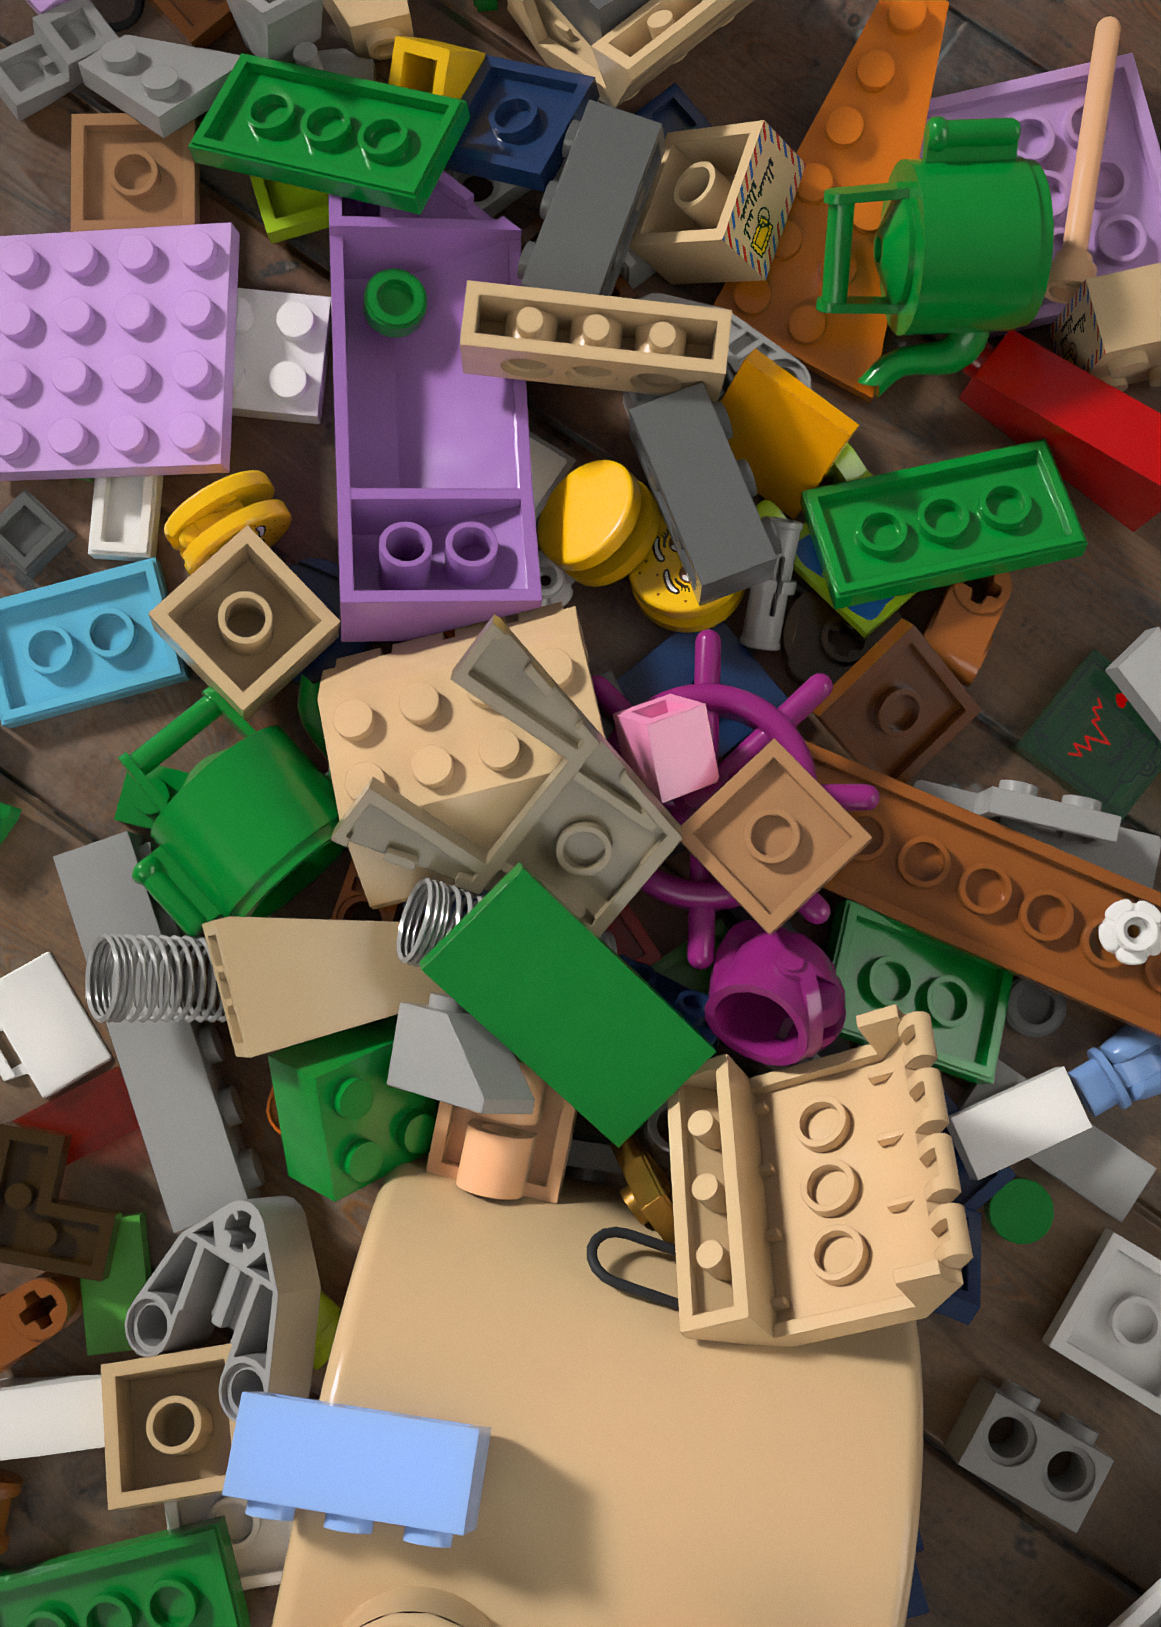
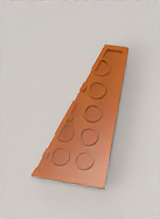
(856, 139)

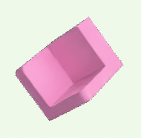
(668, 745)

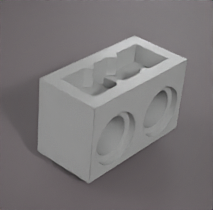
(1023, 1458)

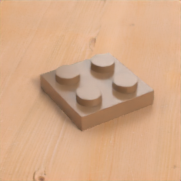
(131, 174)
(773, 837)

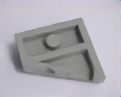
(157, 79)

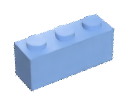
(357, 1467)

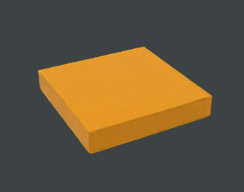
(783, 431)

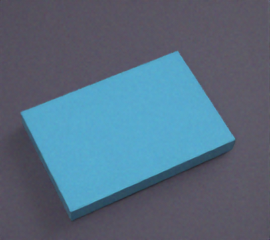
(83, 644)

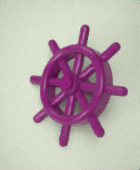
(702, 892)

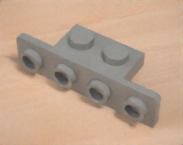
(1068, 825)

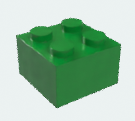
(341, 1116)

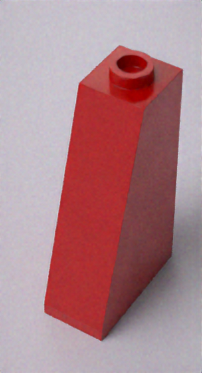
(1095, 432)

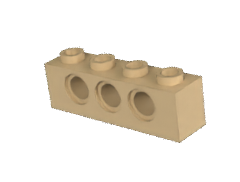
(593, 340)

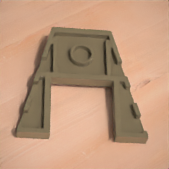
(584, 833)

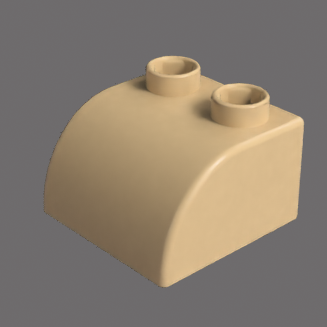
(621, 1458)

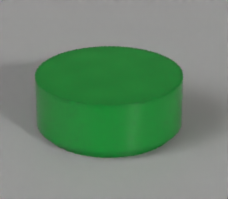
(394, 303)
(1020, 1211)

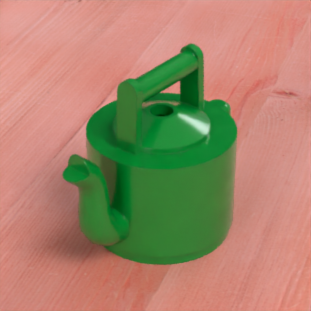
(955, 246)
(246, 821)

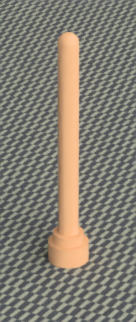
(1074, 262)

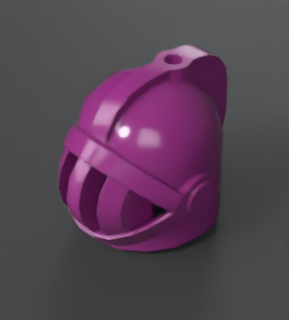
(774, 995)

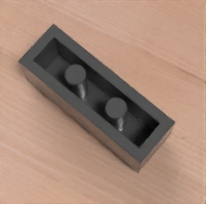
(595, 203)
(704, 493)

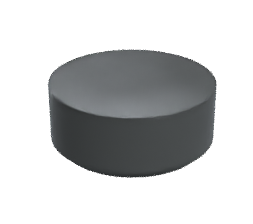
(1034, 1009)

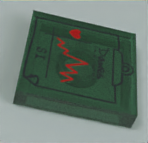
(1094, 740)

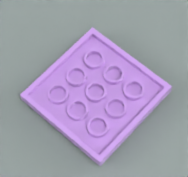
(1050, 113)
(117, 352)

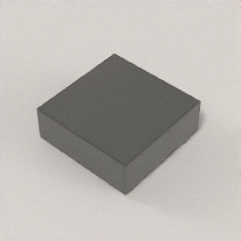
(31, 534)

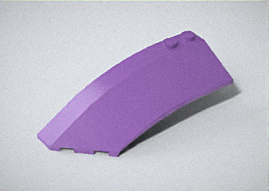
(426, 455)

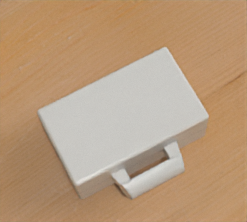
(47, 1028)

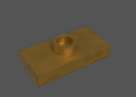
(648, 1188)

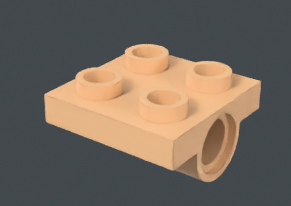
(506, 1152)

